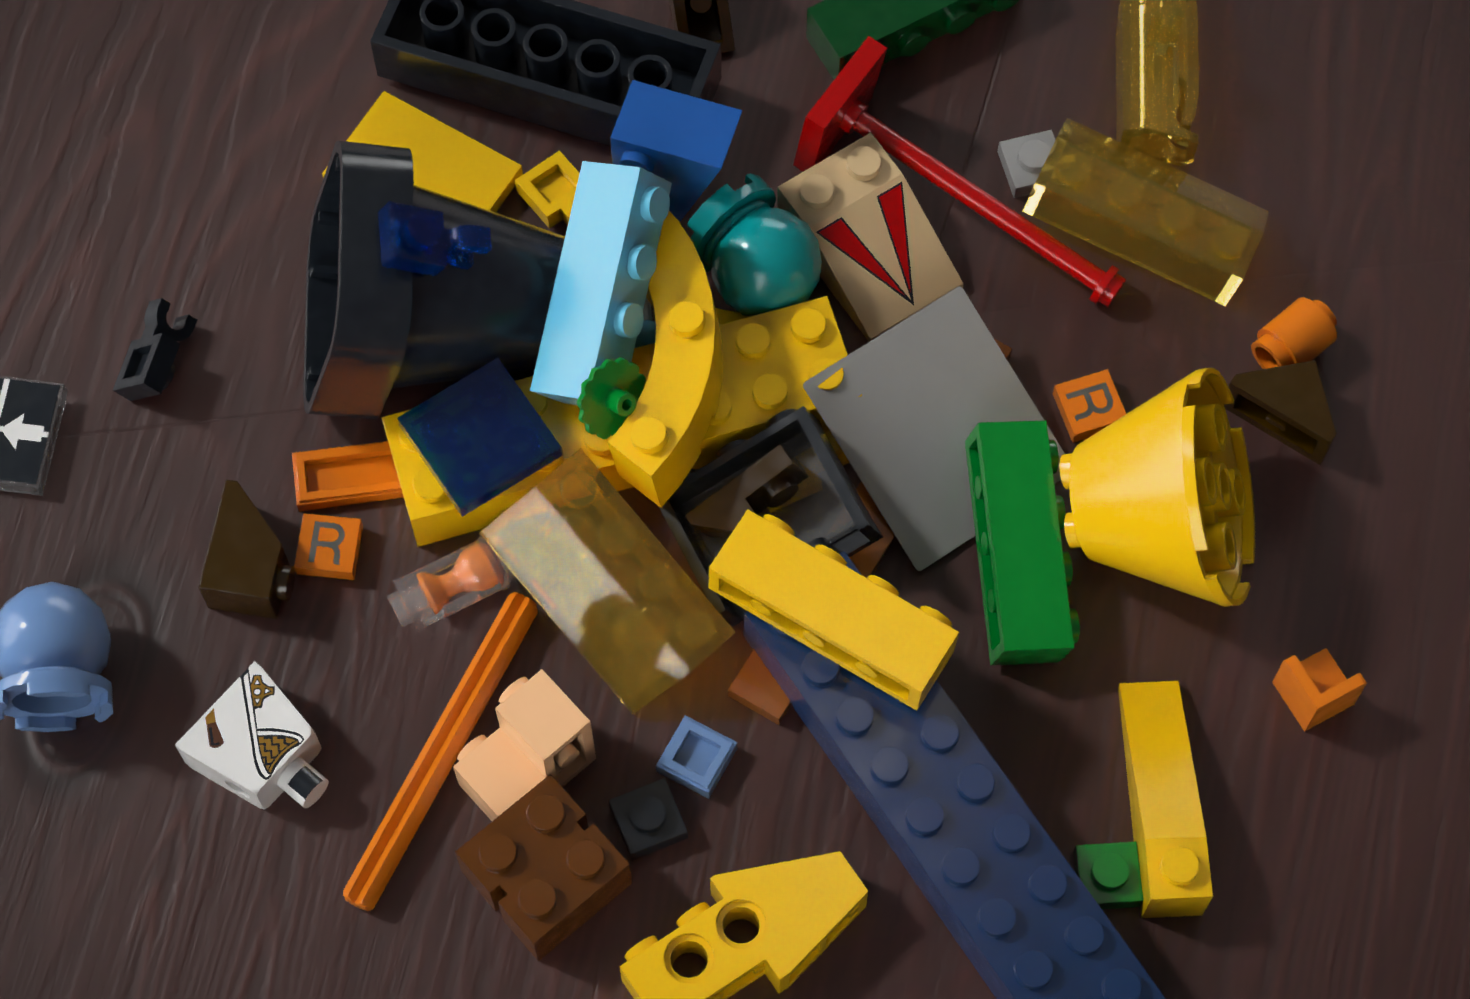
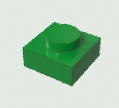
(1110, 873)

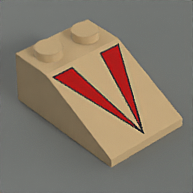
(871, 236)

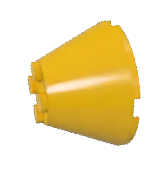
(1168, 492)

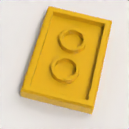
(441, 155)

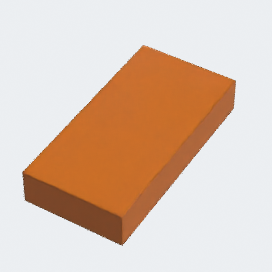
(345, 476)

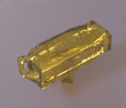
(1157, 76)

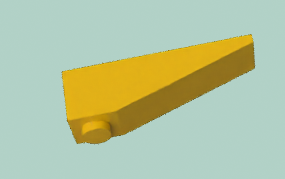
(1164, 801)

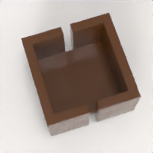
(546, 865)

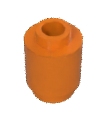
(1295, 334)

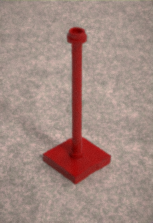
(845, 109)

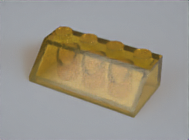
(1147, 212)
(607, 582)

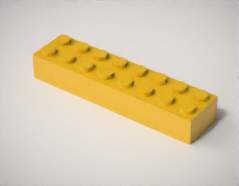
(762, 375)

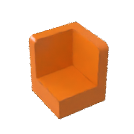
(1316, 688)

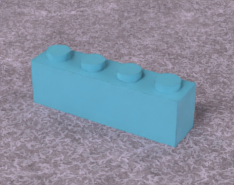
(601, 276)

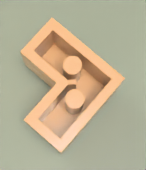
(536, 738)

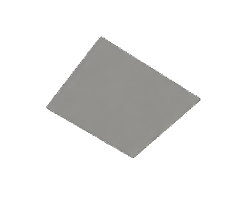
(918, 404)

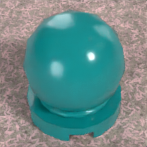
(755, 252)

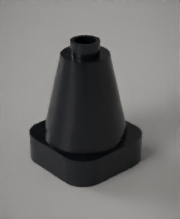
(402, 328)

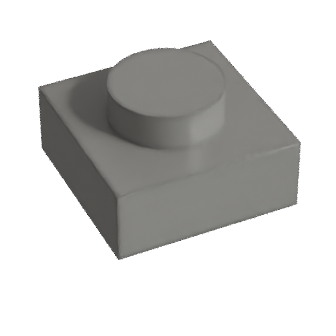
(1024, 159)

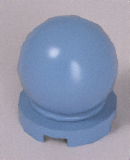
(52, 659)

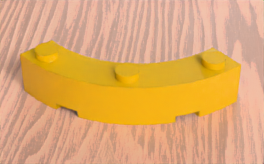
(685, 378)

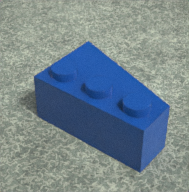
(674, 139)

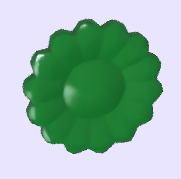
(609, 396)

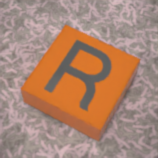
(1088, 404)
(328, 546)

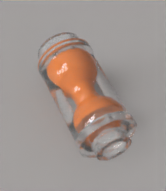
(425, 597)

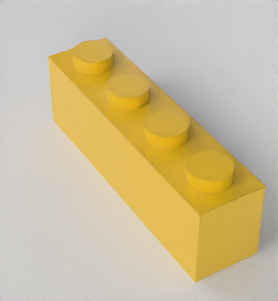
(833, 608)

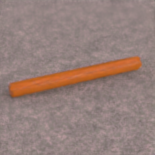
(440, 752)

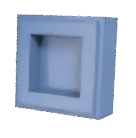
(696, 757)

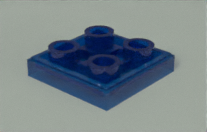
(480, 436)

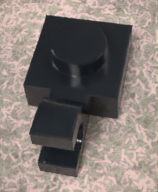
(150, 360)

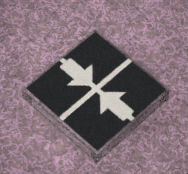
(28, 432)

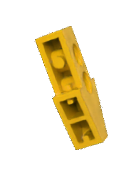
(797, 914)

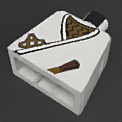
(255, 744)

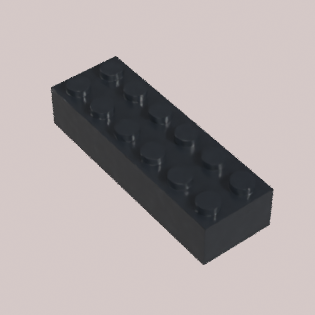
(539, 58)

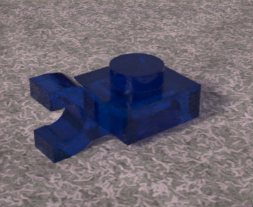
(419, 243)

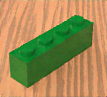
(1020, 543)

